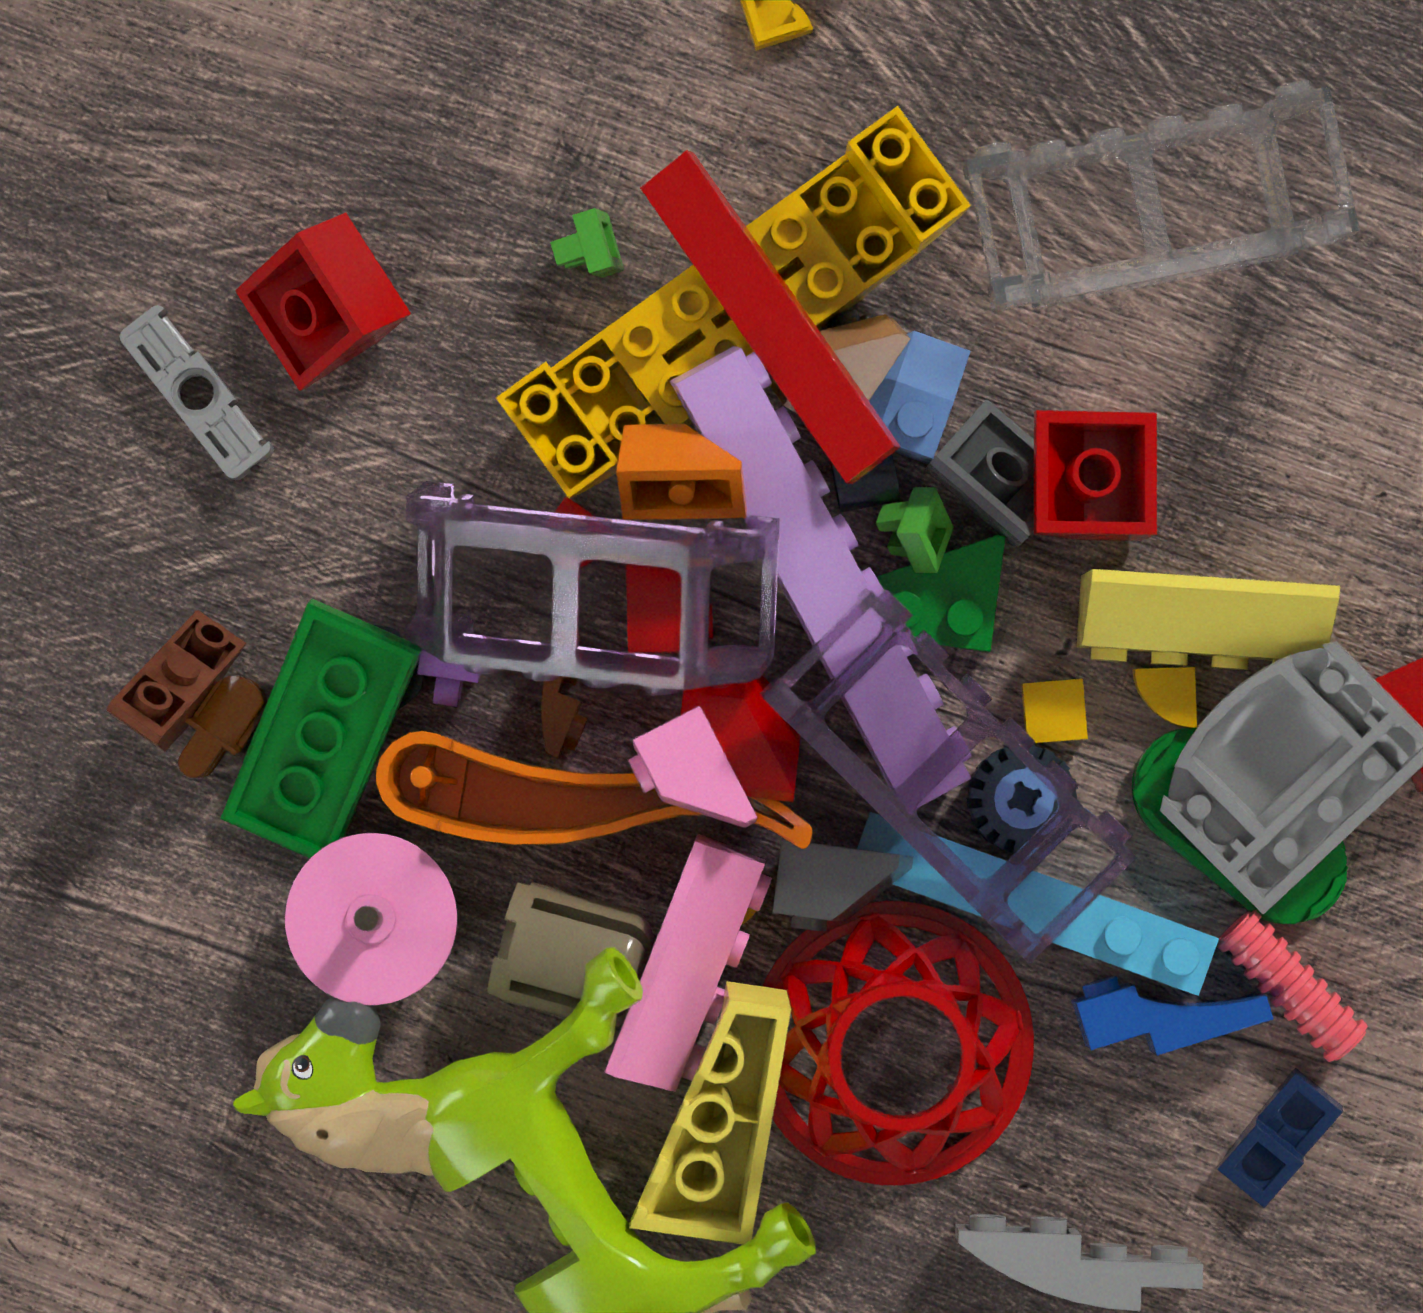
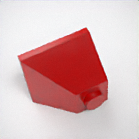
(752, 736)

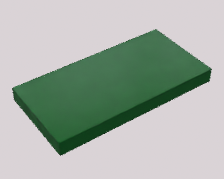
(321, 730)

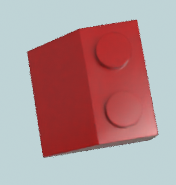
(322, 300)
(1095, 475)

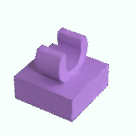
(448, 678)

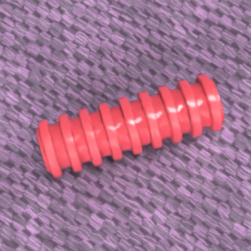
(1292, 986)

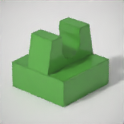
(591, 245)
(919, 529)

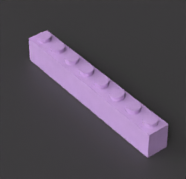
(815, 562)

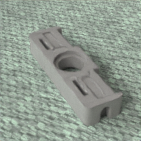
(168, 363)

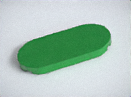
(1152, 781)

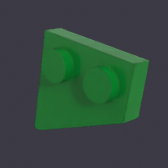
(958, 600)

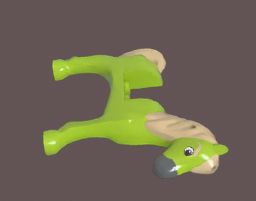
(504, 1108)

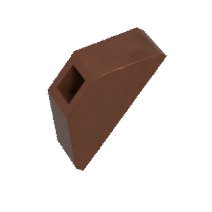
(176, 680)

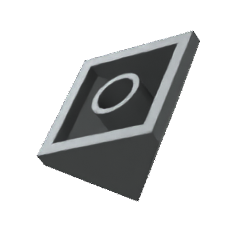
(991, 472)

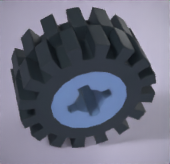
(998, 788)

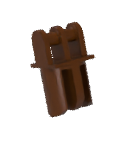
(222, 724)

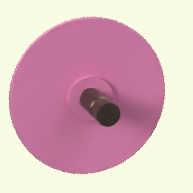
(371, 919)

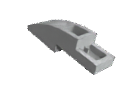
(1052, 1262)

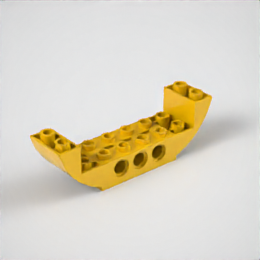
(824, 239)

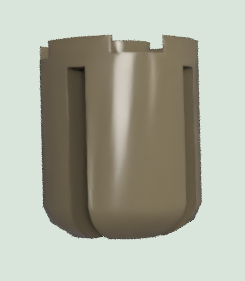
(552, 940)

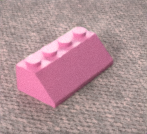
(687, 963)

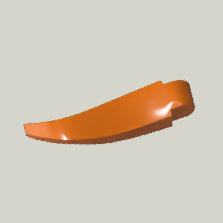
(514, 803)

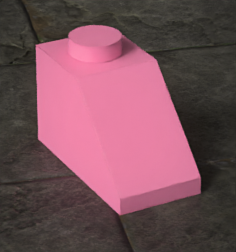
(691, 770)

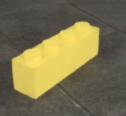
(718, 1144)

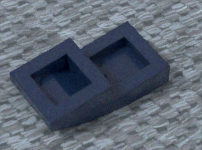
(1279, 1137)

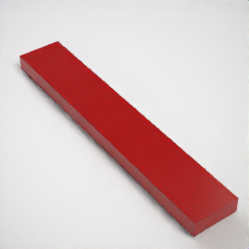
(770, 317)

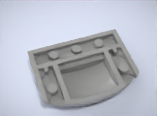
(1290, 769)

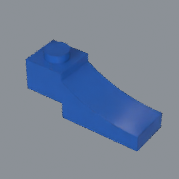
(1117, 1013)

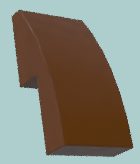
(560, 717)

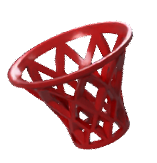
(1014, 1034)

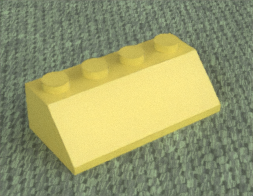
(1201, 617)

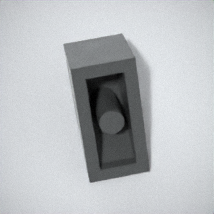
(831, 882)

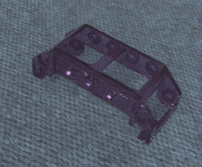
(567, 542)
(900, 803)

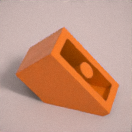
(677, 475)

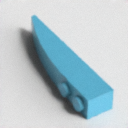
(1102, 931)

